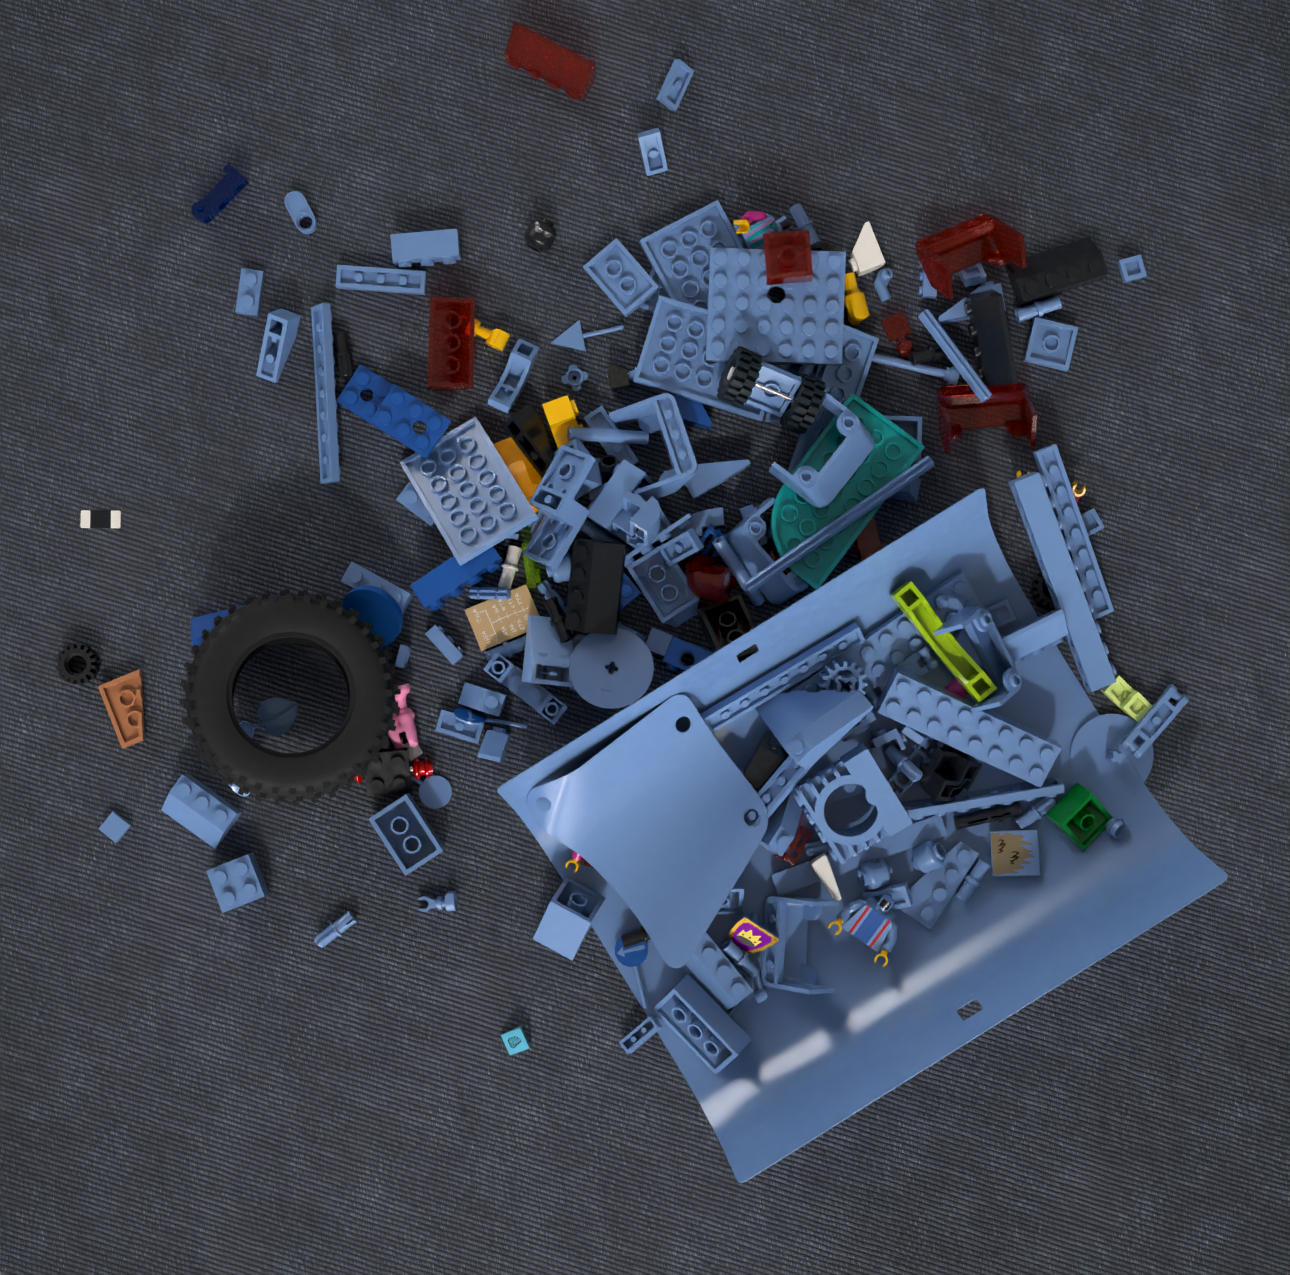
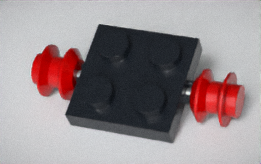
(394, 772)

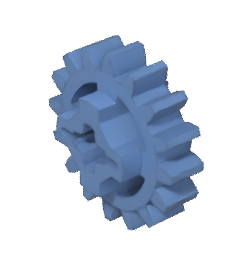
(850, 676)

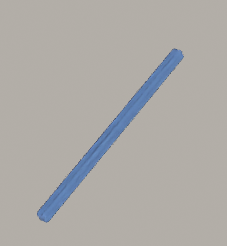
(839, 524)

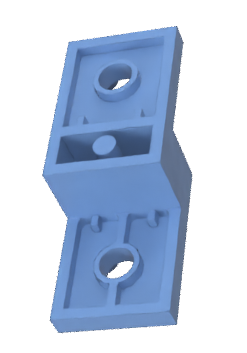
(556, 501)

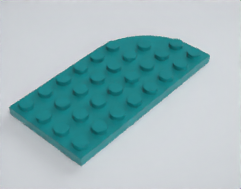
(797, 520)

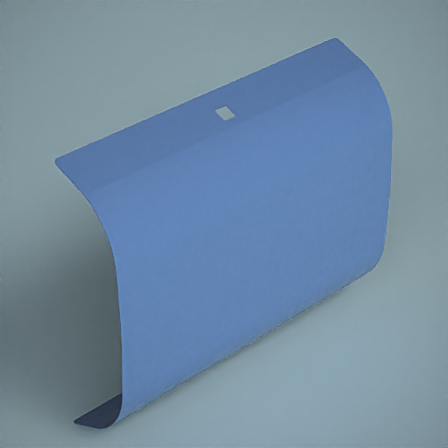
(1009, 945)

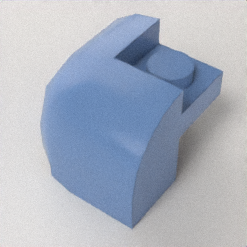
(638, 520)

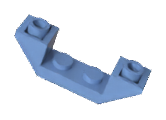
(531, 693)

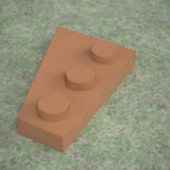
(125, 707)

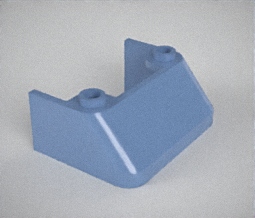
(664, 415)
(823, 486)
(754, 558)
(991, 652)
(786, 960)

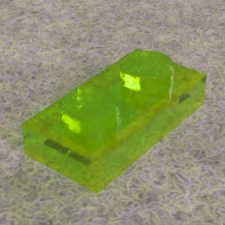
(532, 575)

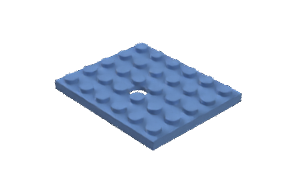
(795, 331)

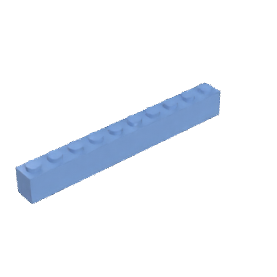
(1062, 580)

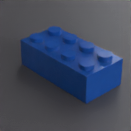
(451, 578)

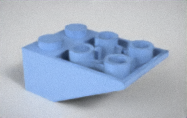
(544, 656)

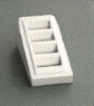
(824, 871)

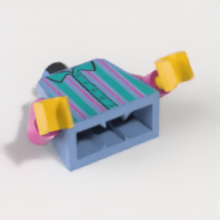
(755, 224)

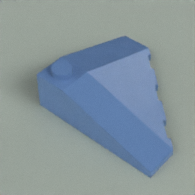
(812, 721)

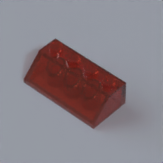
(550, 62)
(450, 344)

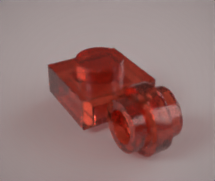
(896, 328)

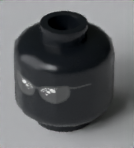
(540, 235)

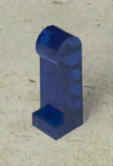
(219, 196)

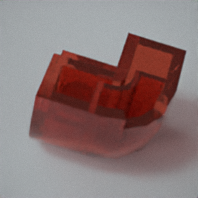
(708, 580)

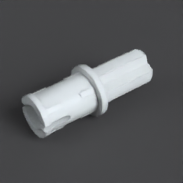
(510, 566)

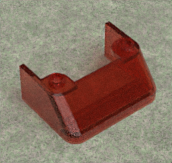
(967, 245)
(1007, 407)

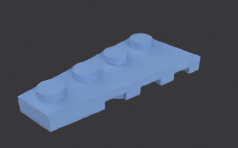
(936, 888)

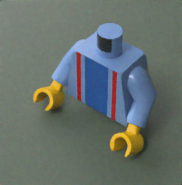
(871, 923)

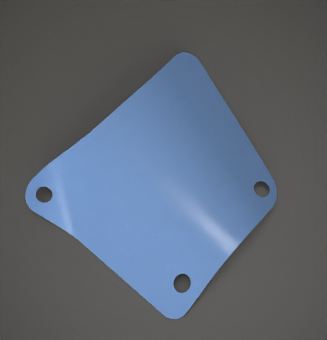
(660, 823)

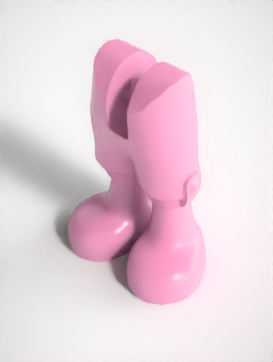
(403, 721)

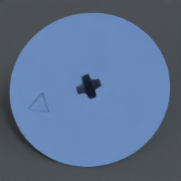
(614, 682)
(1105, 733)

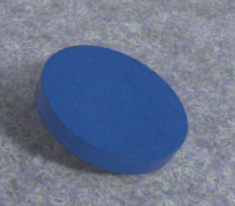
(378, 608)

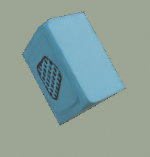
(515, 1040)

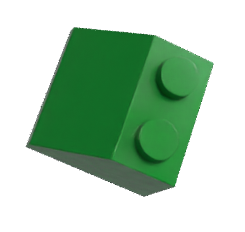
(1079, 816)

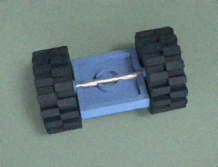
(771, 389)

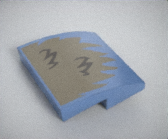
(1015, 853)

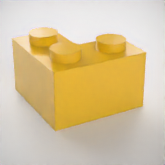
(560, 415)

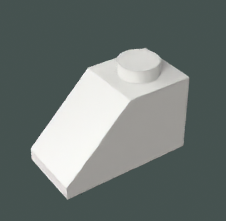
(866, 253)

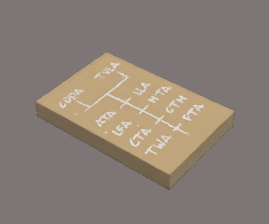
(501, 619)

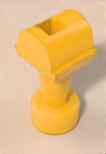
(496, 339)

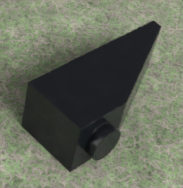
(531, 437)

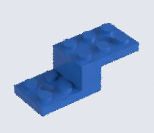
(393, 411)

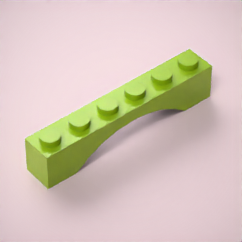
(944, 645)

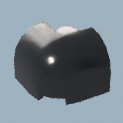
(948, 773)

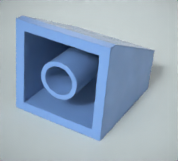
(568, 918)

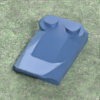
(664, 588)

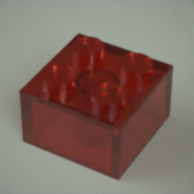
(787, 257)

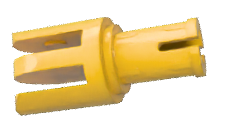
(854, 300)

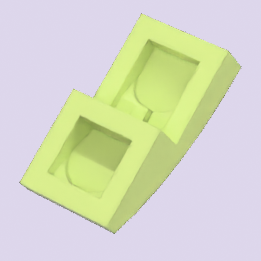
(1127, 698)

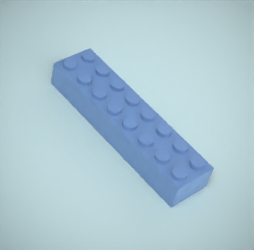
(978, 734)

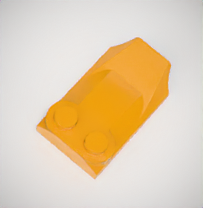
(519, 467)

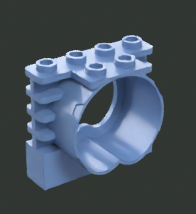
(853, 768)

